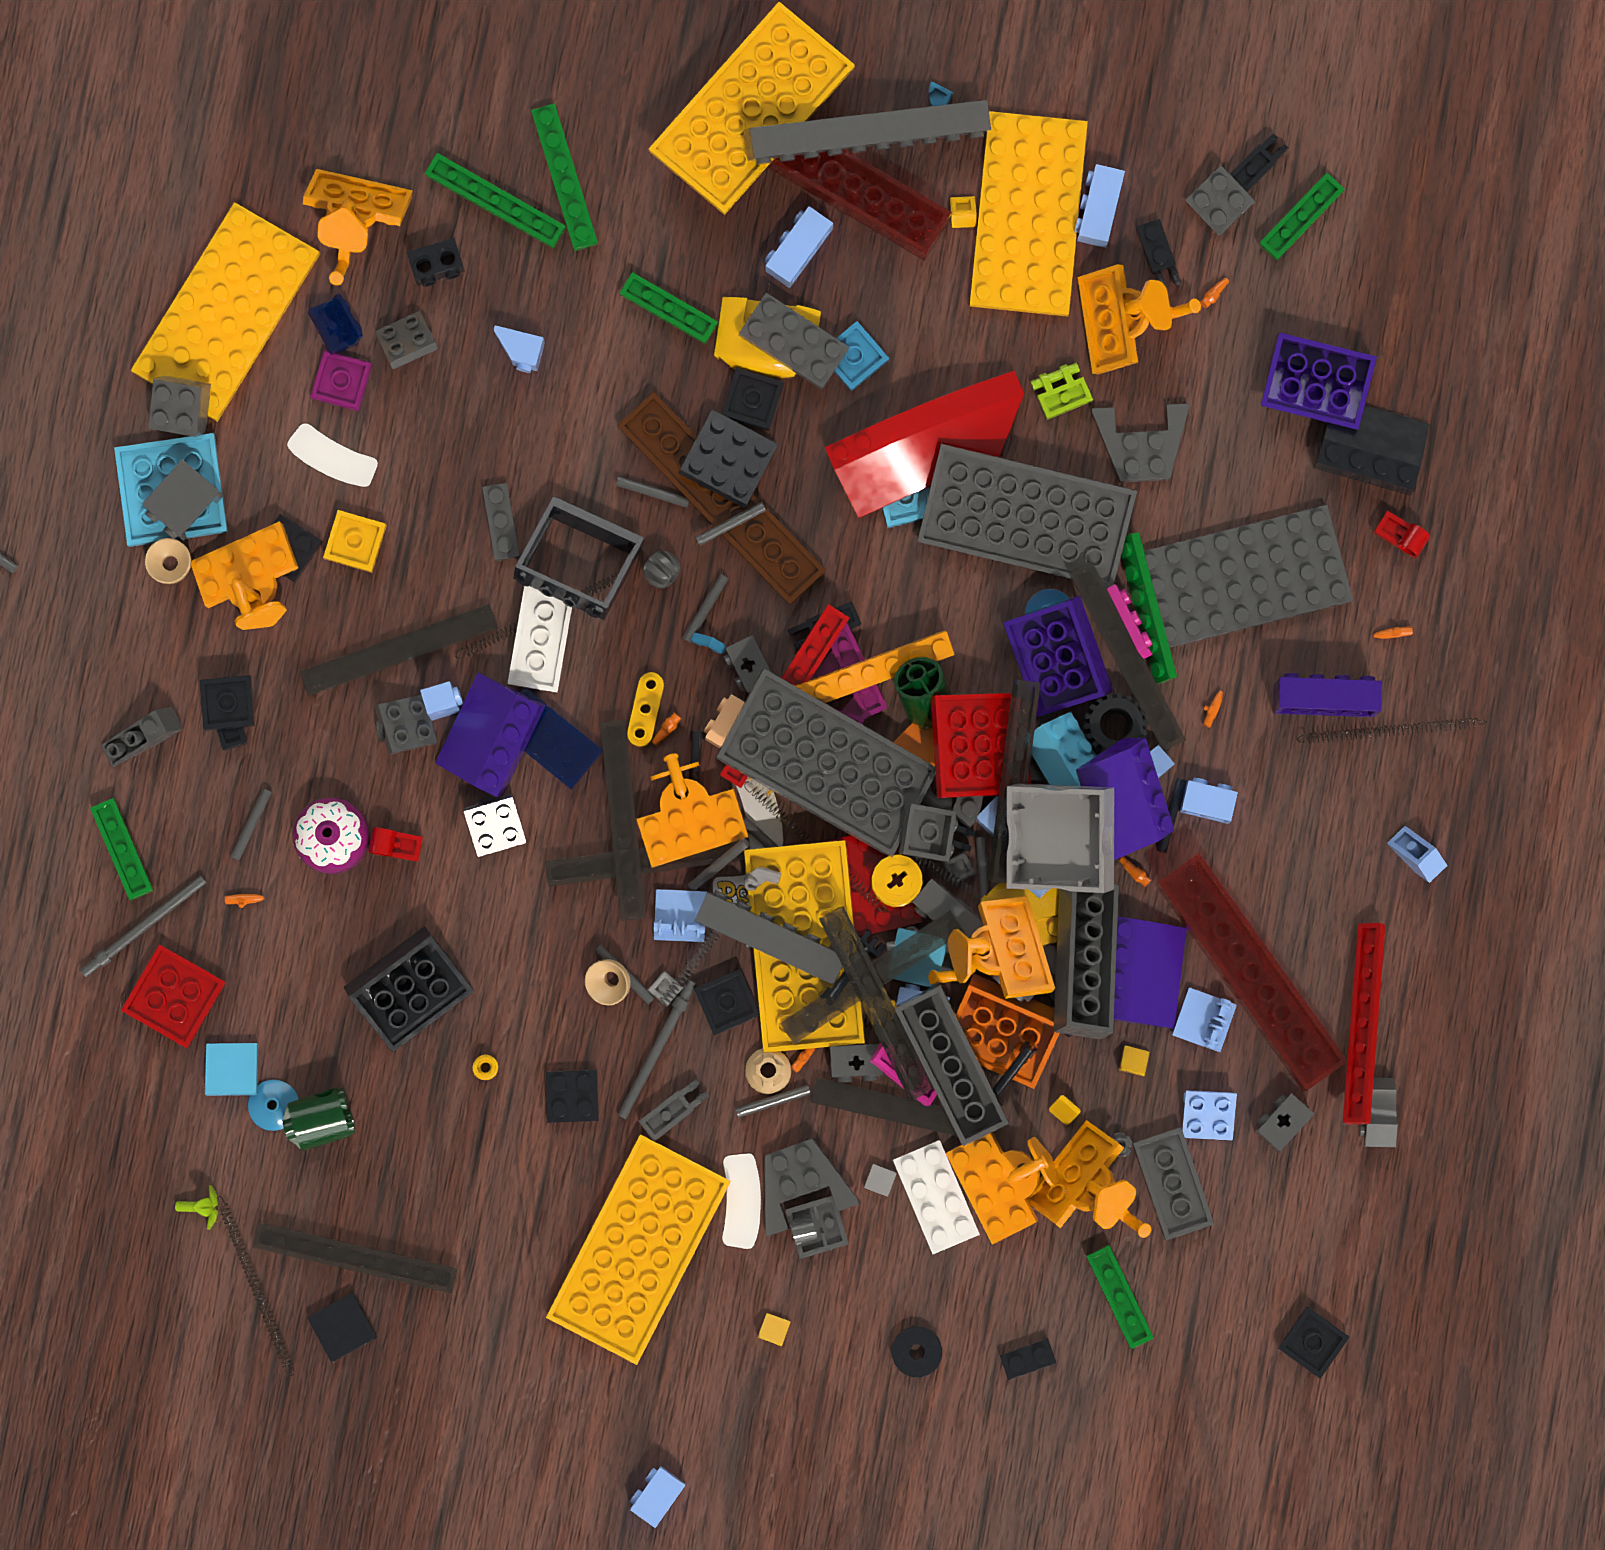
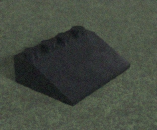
(1380, 453)
(408, 989)

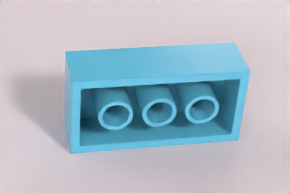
(1061, 749)

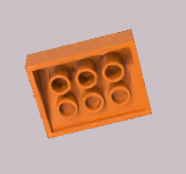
(1001, 1026)

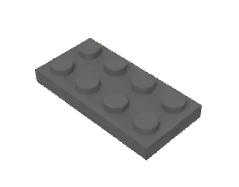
(793, 341)
(1173, 1183)

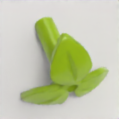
(204, 1207)

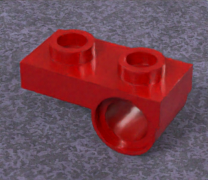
(1404, 536)
(395, 844)

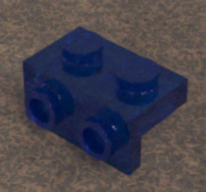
(336, 324)

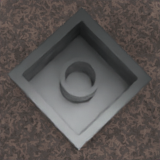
(179, 406)

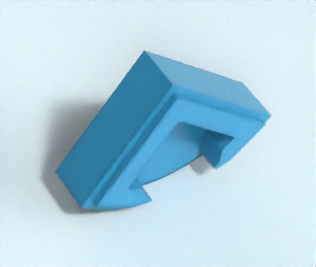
(939, 95)
(709, 642)

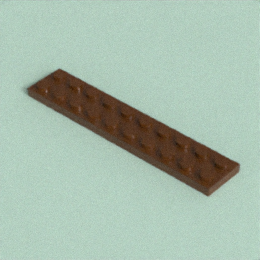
(760, 540)

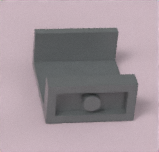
(180, 500)

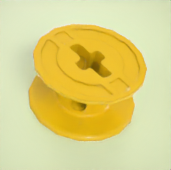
(896, 866)

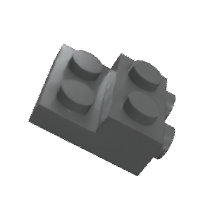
(928, 832)

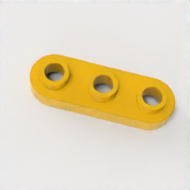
(646, 721)

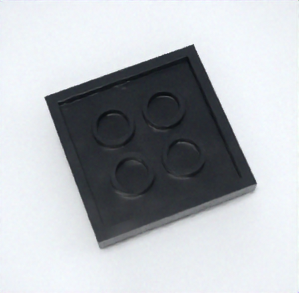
(728, 458)

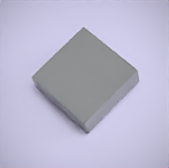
(661, 985)
(880, 1180)

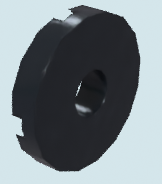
(901, 1351)

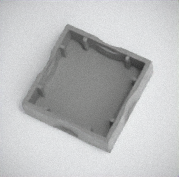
(1060, 837)

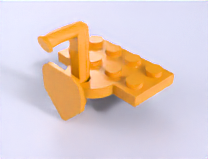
(351, 208)
(1112, 319)
(243, 570)
(689, 823)
(1011, 948)
(1085, 1173)
(998, 1184)

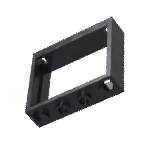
(590, 525)

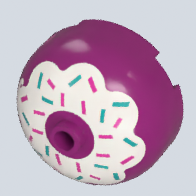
(345, 845)

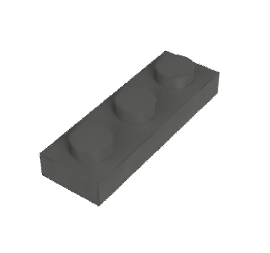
(501, 522)

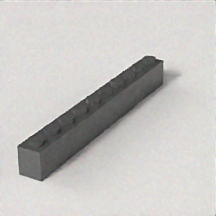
(867, 130)

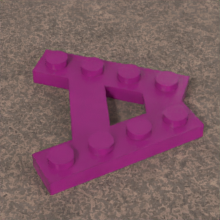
(845, 653)

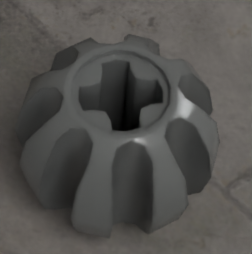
(661, 569)

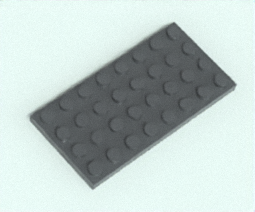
(1025, 514)
(1248, 576)
(825, 762)

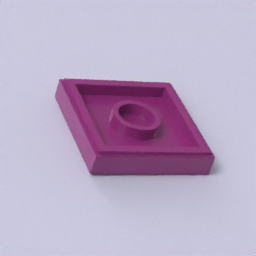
(341, 381)

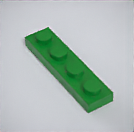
(1301, 217)
(668, 308)
(122, 849)
(1119, 1297)

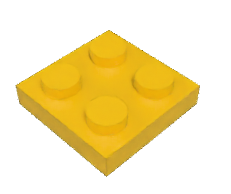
(355, 541)

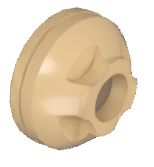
(159, 552)
(600, 988)
(764, 1084)

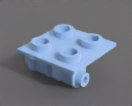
(676, 915)
(1204, 1019)
(1209, 1115)

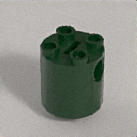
(916, 684)
(318, 1119)

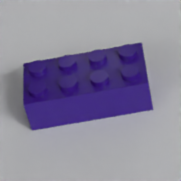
(1327, 696)

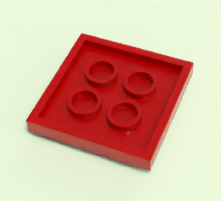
(173, 996)

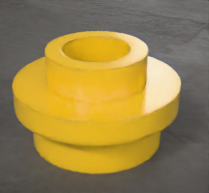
(485, 1059)

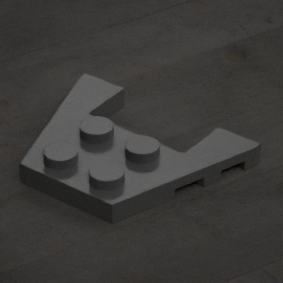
(1142, 454)
(797, 1173)

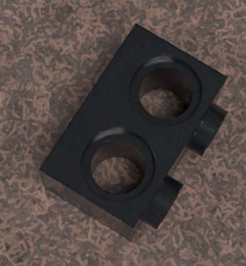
(434, 255)

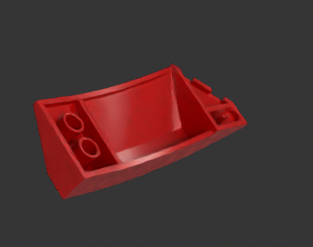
(902, 451)

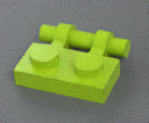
(1063, 398)

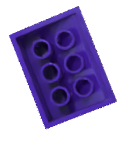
(1318, 381)
(1060, 653)
(490, 735)
(1139, 803)
(1148, 972)

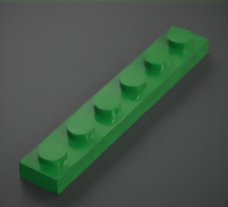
(564, 177)
(495, 200)
(1147, 608)

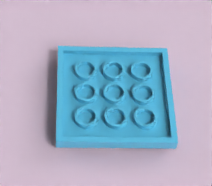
(147, 465)

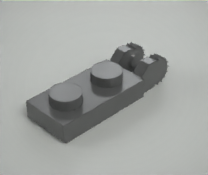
(671, 1112)

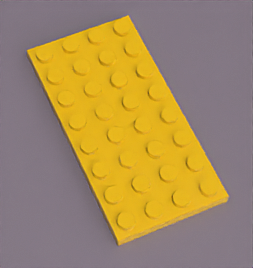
(769, 80)
(1028, 214)
(228, 306)
(810, 886)
(638, 1249)

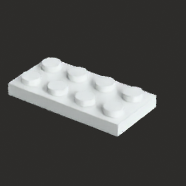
(539, 641)
(936, 1197)

